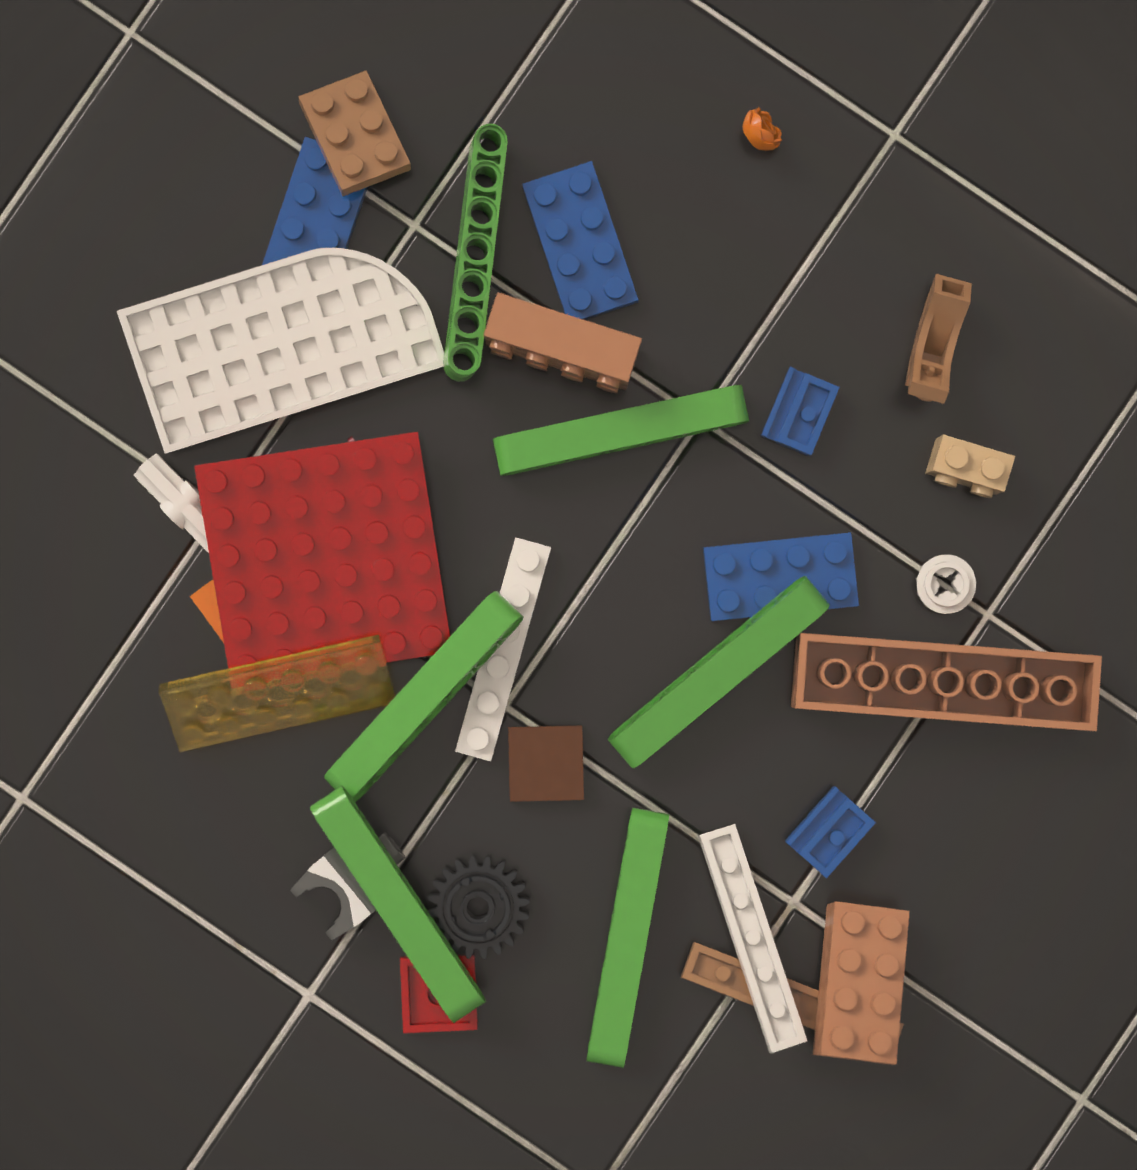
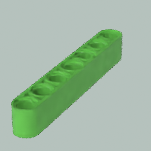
(477, 235)
(621, 430)
(718, 672)
(424, 696)
(397, 904)
(627, 937)

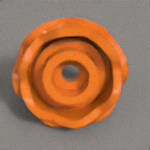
(761, 131)

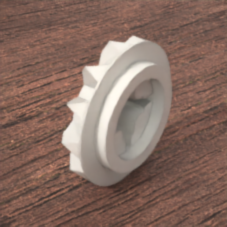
(963, 583)

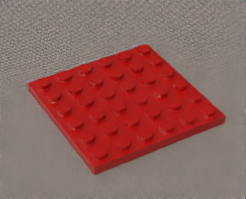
(324, 550)

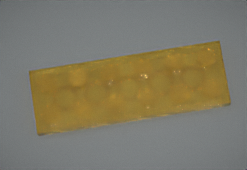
(278, 693)

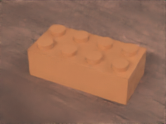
(561, 342)
(861, 983)

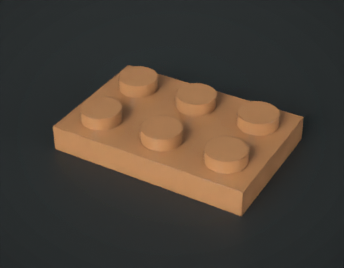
(354, 133)

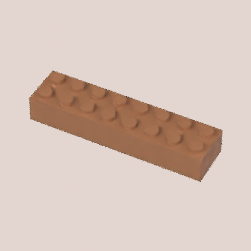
(946, 681)

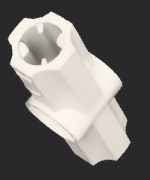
(177, 497)

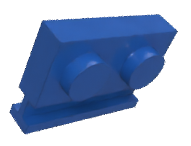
(800, 411)
(830, 831)

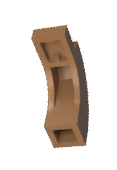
(936, 338)

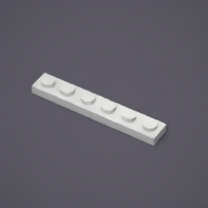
(497, 674)
(752, 938)

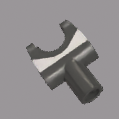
(334, 874)

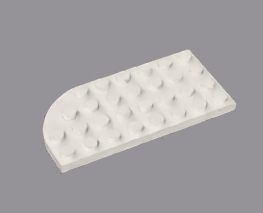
(277, 342)

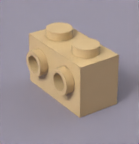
(969, 465)

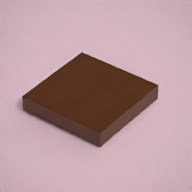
(546, 763)

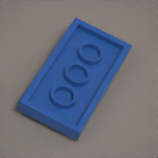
(313, 209)
(580, 242)
(752, 574)

